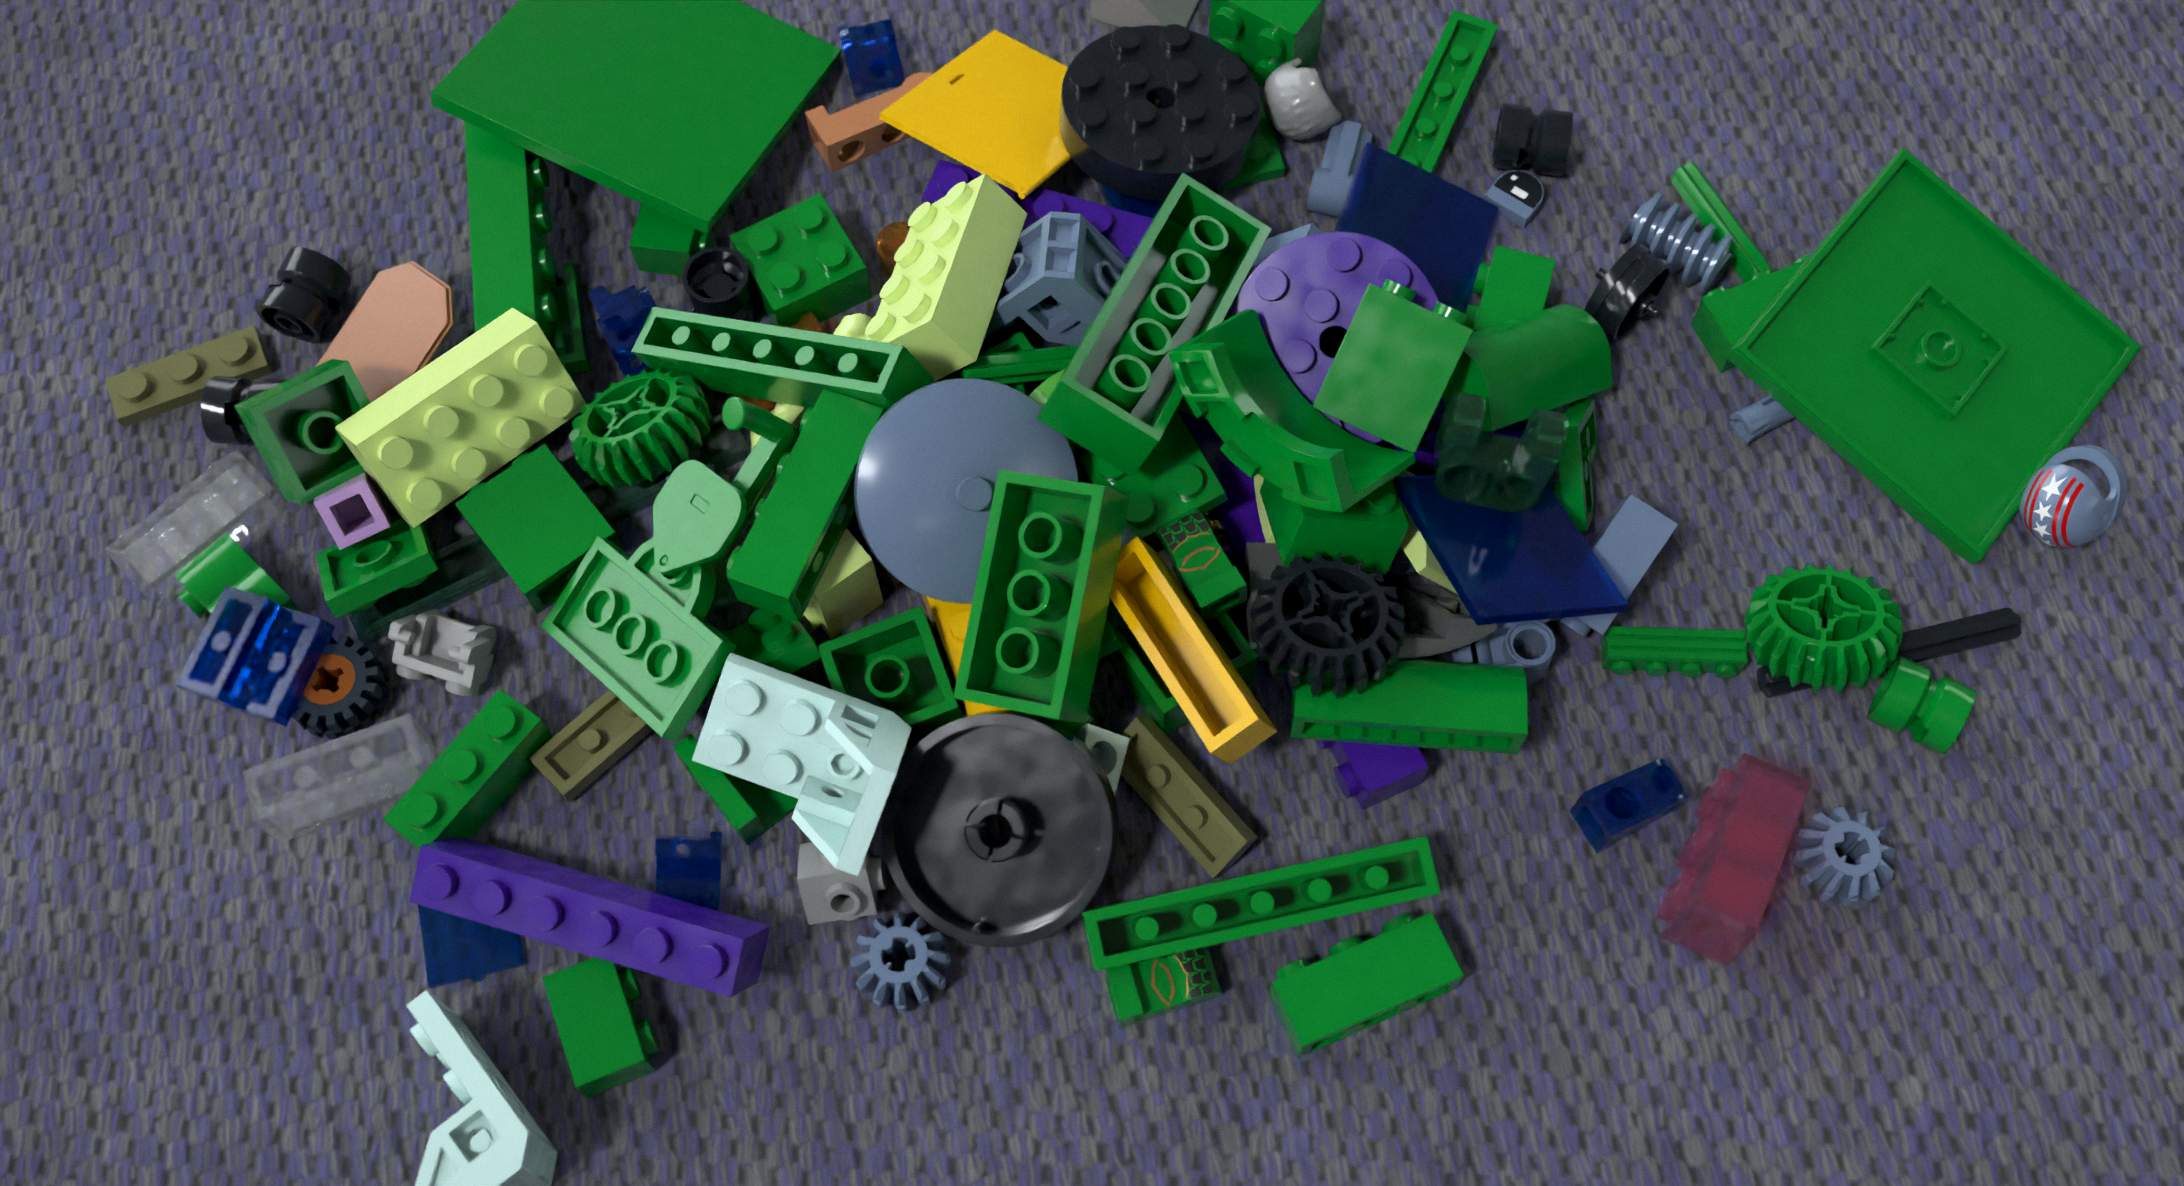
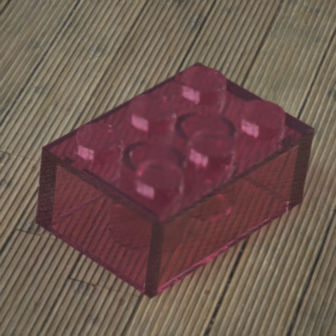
(1732, 859)

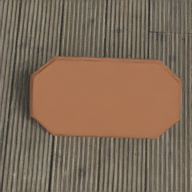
(394, 328)

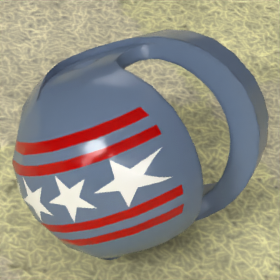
(2065, 504)

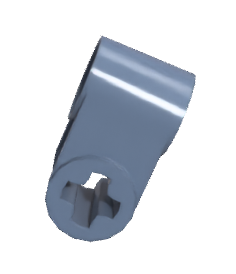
(1500, 647)

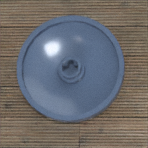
(933, 476)

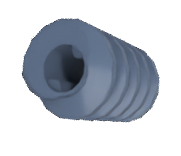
(1680, 243)

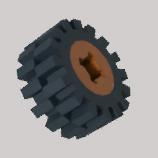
(349, 699)

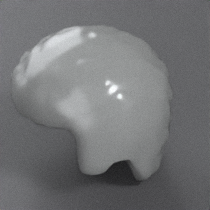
(1298, 102)

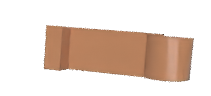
(857, 130)

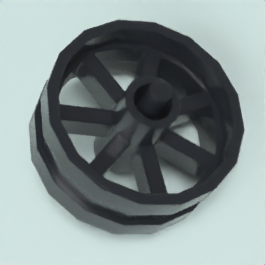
(1628, 291)

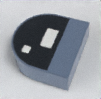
(1517, 196)

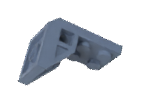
(1061, 259)

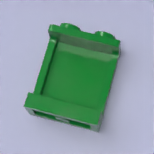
(1394, 365)
(535, 524)

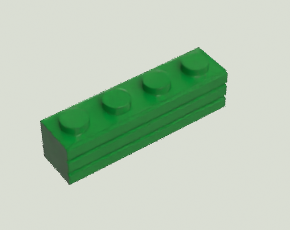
(1673, 650)

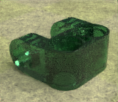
(1495, 468)

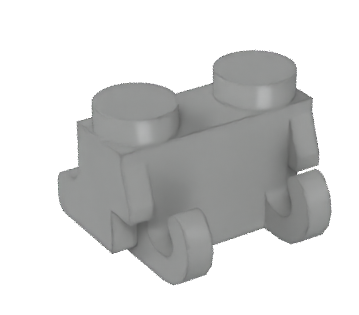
(443, 648)

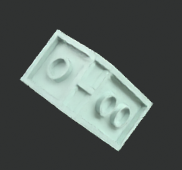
(808, 745)
(510, 1145)

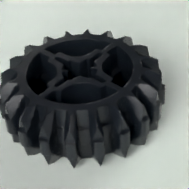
(1319, 642)

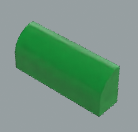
(1533, 364)
(1422, 707)

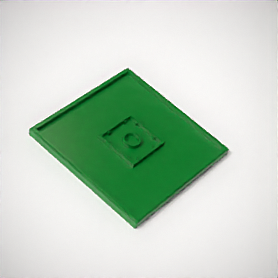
(642, 93)
(1934, 354)

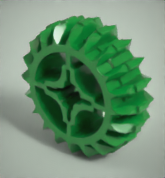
(640, 427)
(1857, 636)

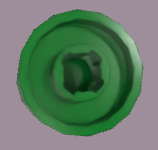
(1924, 706)

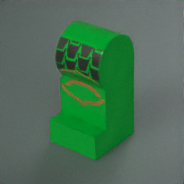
(1202, 565)
(1161, 985)

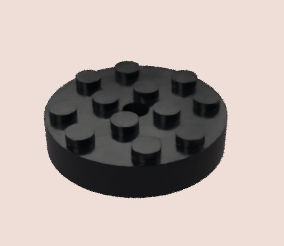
(1200, 120)
(942, 842)

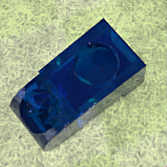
(1628, 804)

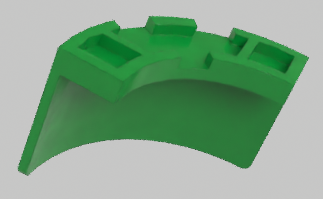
(1270, 425)

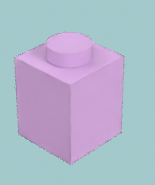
(353, 511)

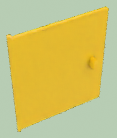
(991, 112)

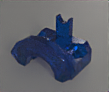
(871, 54)
(692, 875)

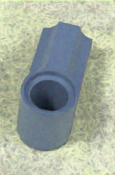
(1337, 168)

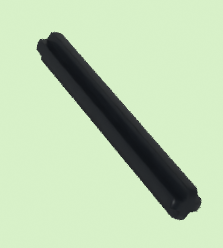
(1927, 644)

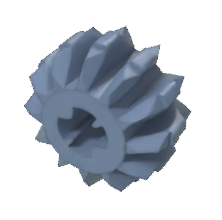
(1857, 840)
(883, 951)

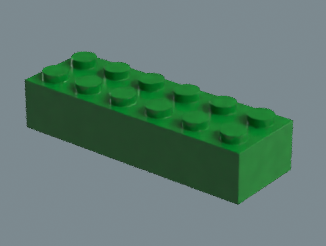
(1173, 288)

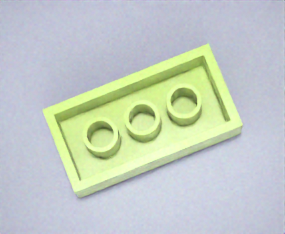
(949, 276)
(462, 416)

